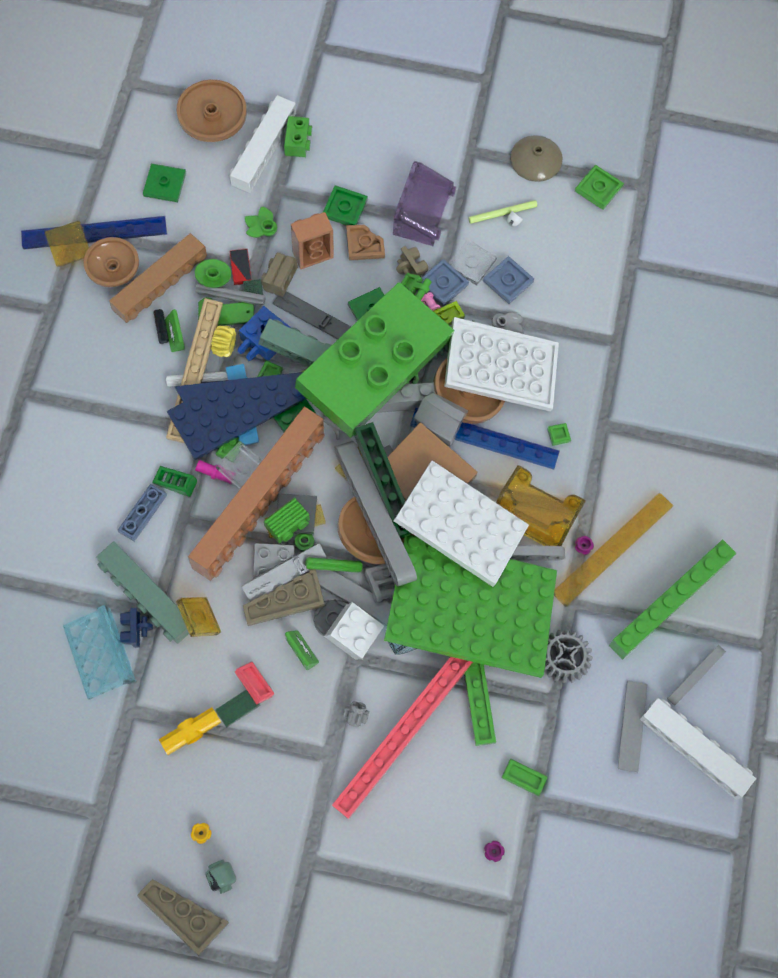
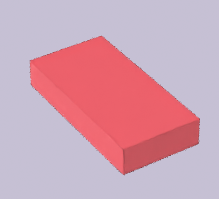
(254, 682)

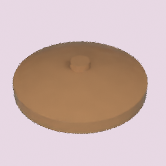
(211, 110)
(480, 407)
(357, 535)

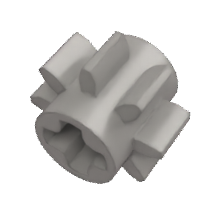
(356, 713)

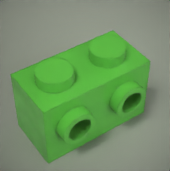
(297, 136)

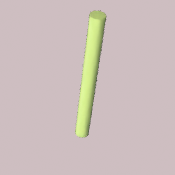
(500, 212)

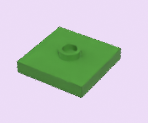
(599, 187)

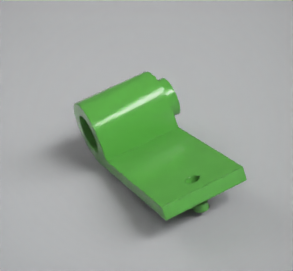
(232, 313)

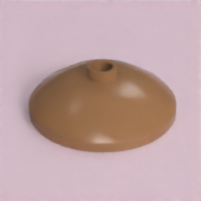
(107, 254)

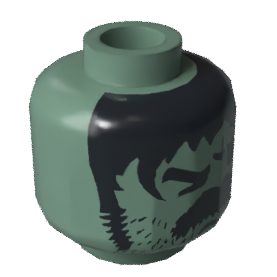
(220, 876)

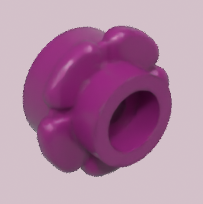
(584, 540)
(494, 856)

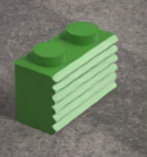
(287, 521)

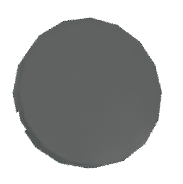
(326, 615)

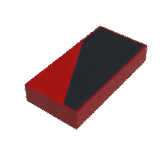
(240, 266)

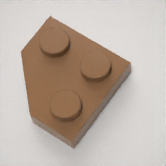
(364, 243)

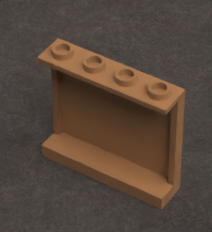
(417, 452)

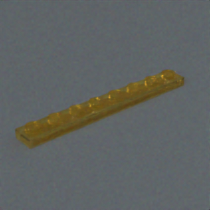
(612, 549)

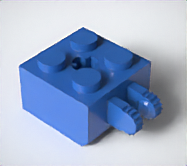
(251, 334)

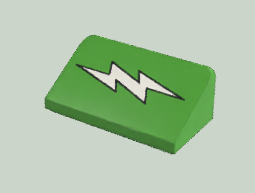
(174, 332)
(301, 649)

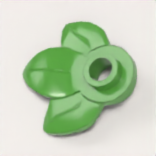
(258, 224)

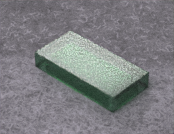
(236, 708)

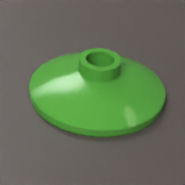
(212, 273)

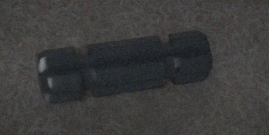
(161, 326)

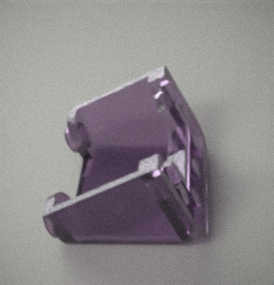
(422, 205)

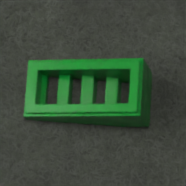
(185, 486)

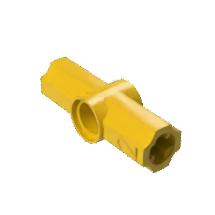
(189, 731)

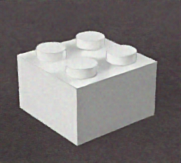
(354, 631)

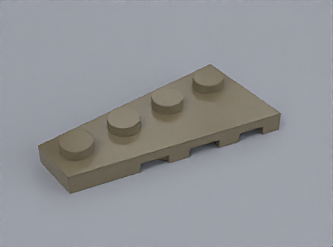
(288, 599)
(190, 922)

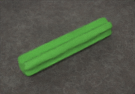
(333, 564)

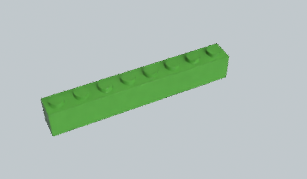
(672, 599)

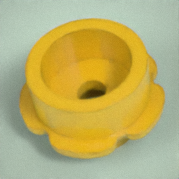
(200, 838)

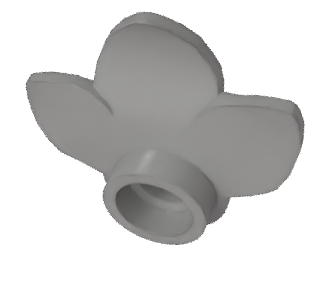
(510, 322)

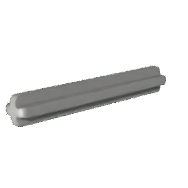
(231, 294)

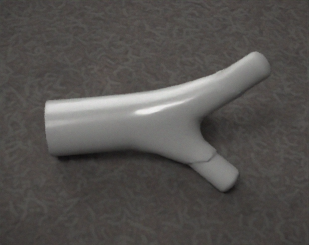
(336, 429)

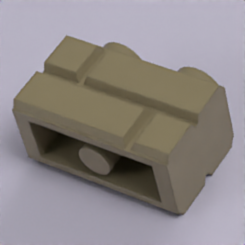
(279, 274)

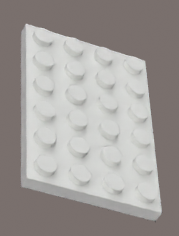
(502, 364)
(461, 523)

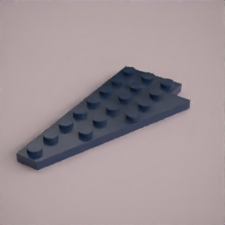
(227, 409)

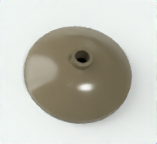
(536, 165)

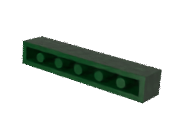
(381, 472)

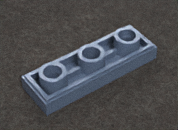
(135, 521)

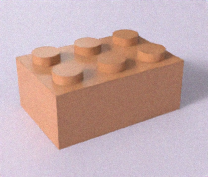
(312, 240)

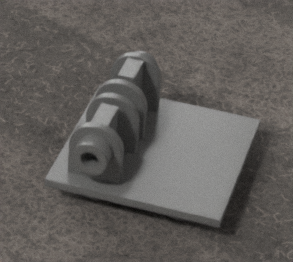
(269, 556)

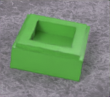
(559, 434)

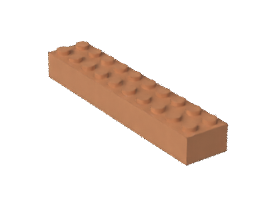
(257, 494)

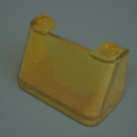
(547, 516)

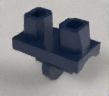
(133, 619)

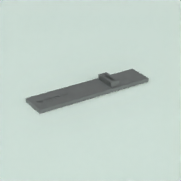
(311, 315)

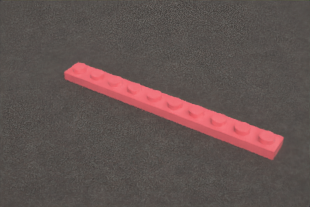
(400, 736)

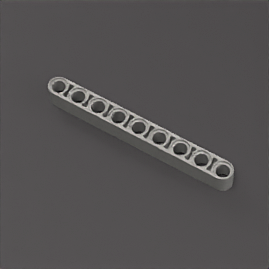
(375, 514)

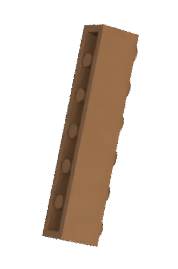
(158, 278)

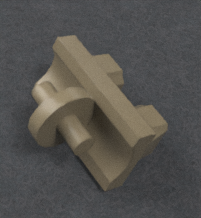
(408, 264)

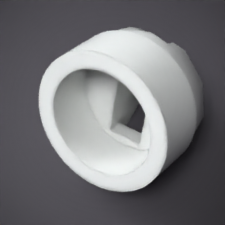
(512, 216)

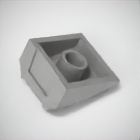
(441, 417)

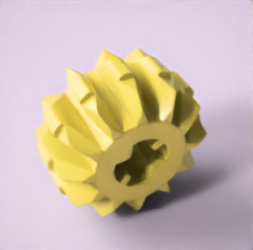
(223, 341)

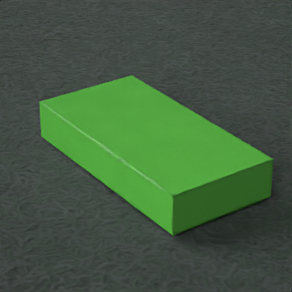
(524, 777)

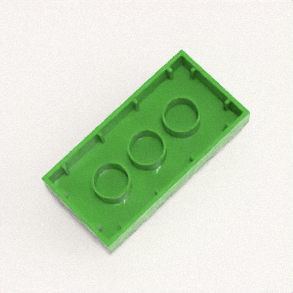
(374, 359)

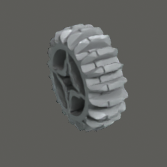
(578, 646)

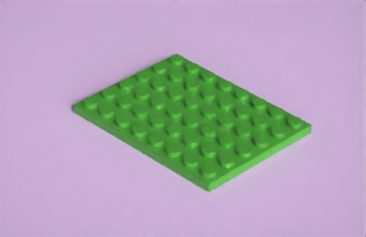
(468, 618)

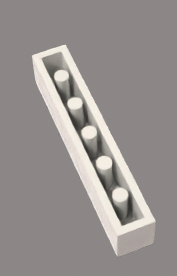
(262, 145)
(698, 749)

